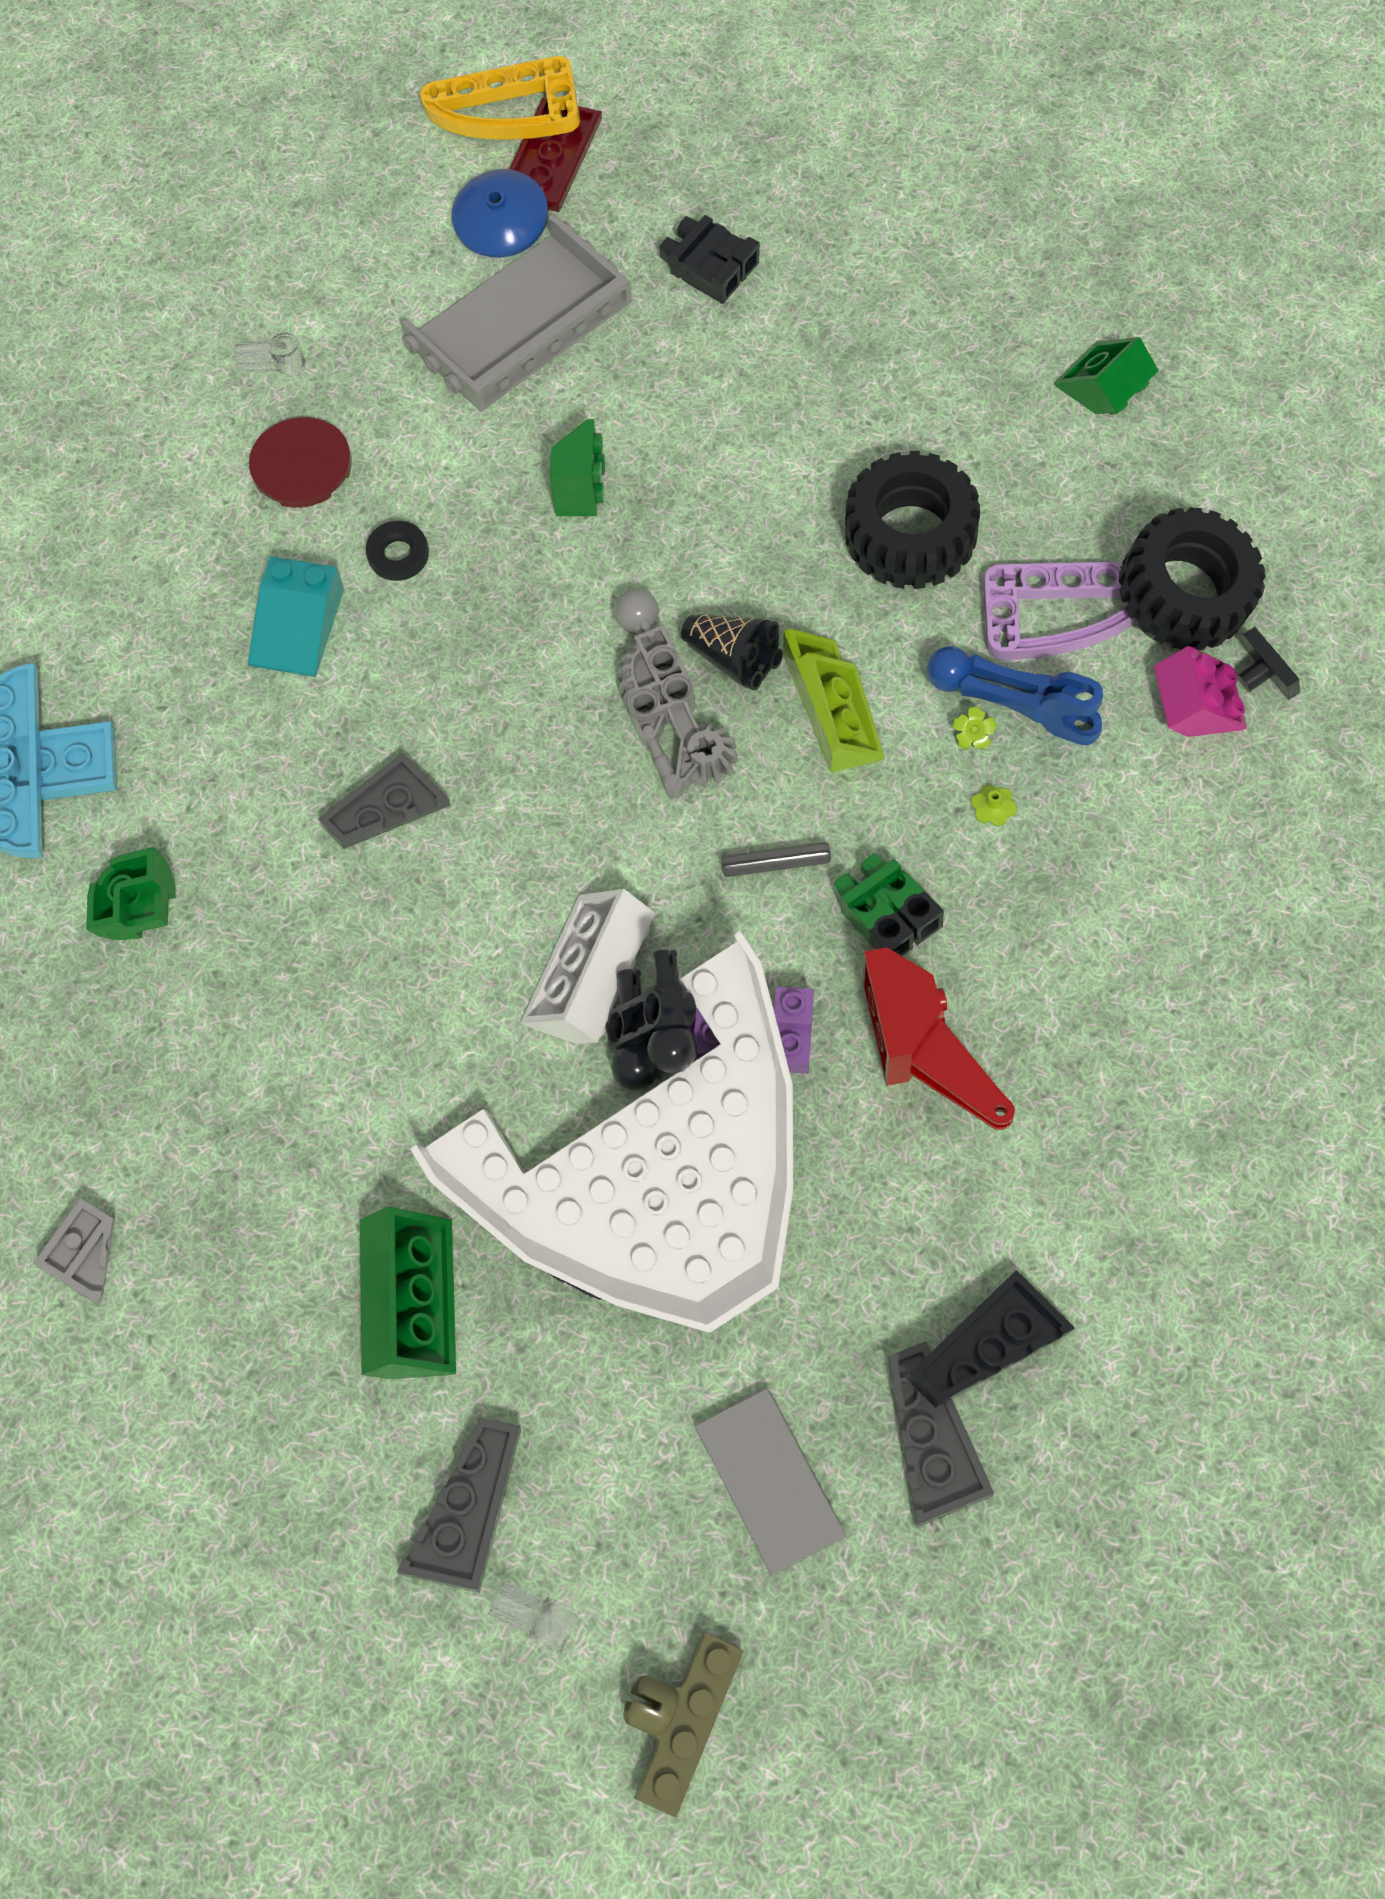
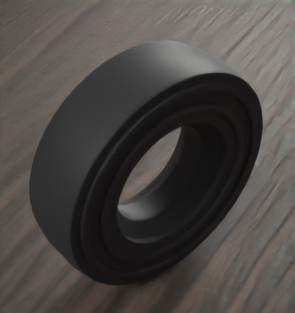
(392, 532)

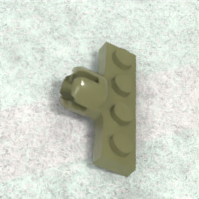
(680, 1720)

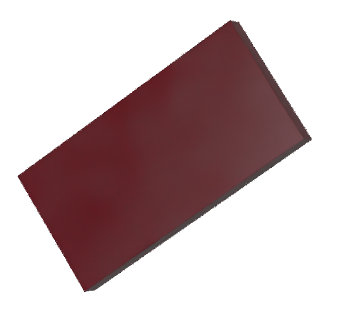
(557, 158)

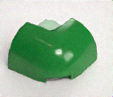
(130, 896)

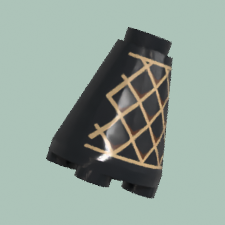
(736, 645)

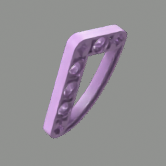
(1052, 589)

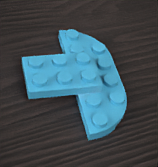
(44, 762)

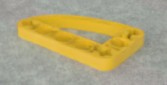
(441, 108)

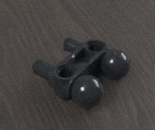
(651, 1026)

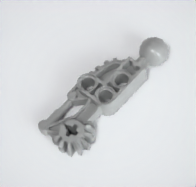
(649, 687)

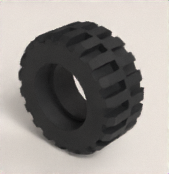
(918, 483)
(1213, 547)

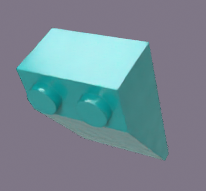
(294, 616)

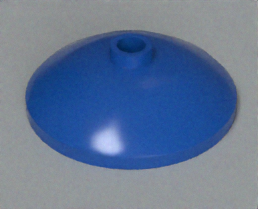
(503, 226)

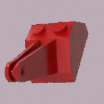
(918, 1044)

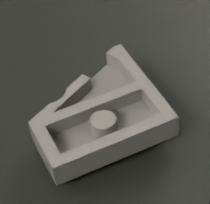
(80, 1251)

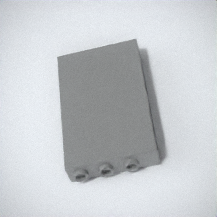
(521, 317)

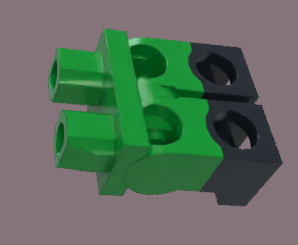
(888, 906)

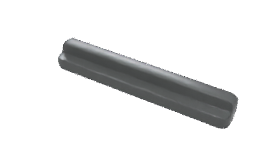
(776, 859)

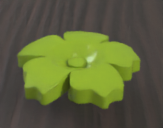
(974, 729)

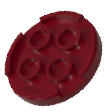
(300, 461)

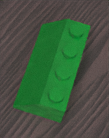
(406, 1295)

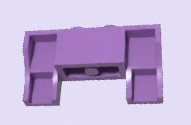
(794, 1019)

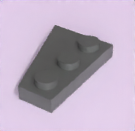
(383, 802)

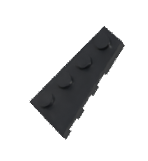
(992, 1338)

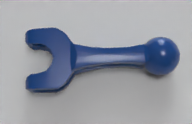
(1039, 697)

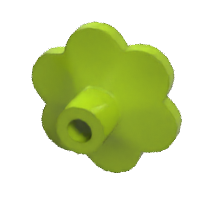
(993, 805)

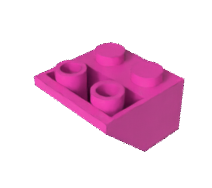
(1199, 694)

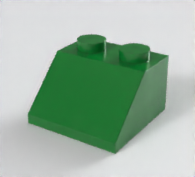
(1109, 375)

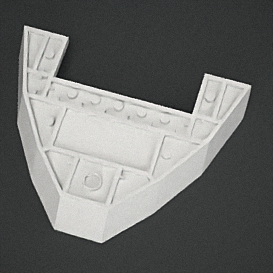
(672, 1197)

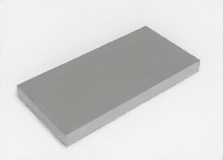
(770, 1482)

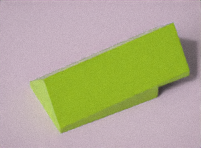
(832, 700)

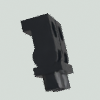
(710, 257)

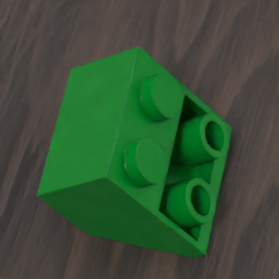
(577, 472)

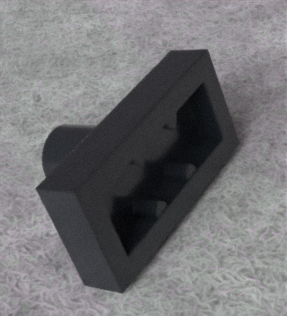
(1267, 665)

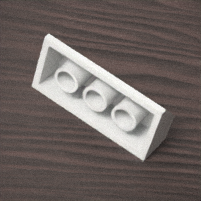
(581, 973)

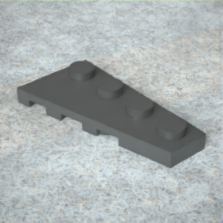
(936, 1447)
(462, 1525)

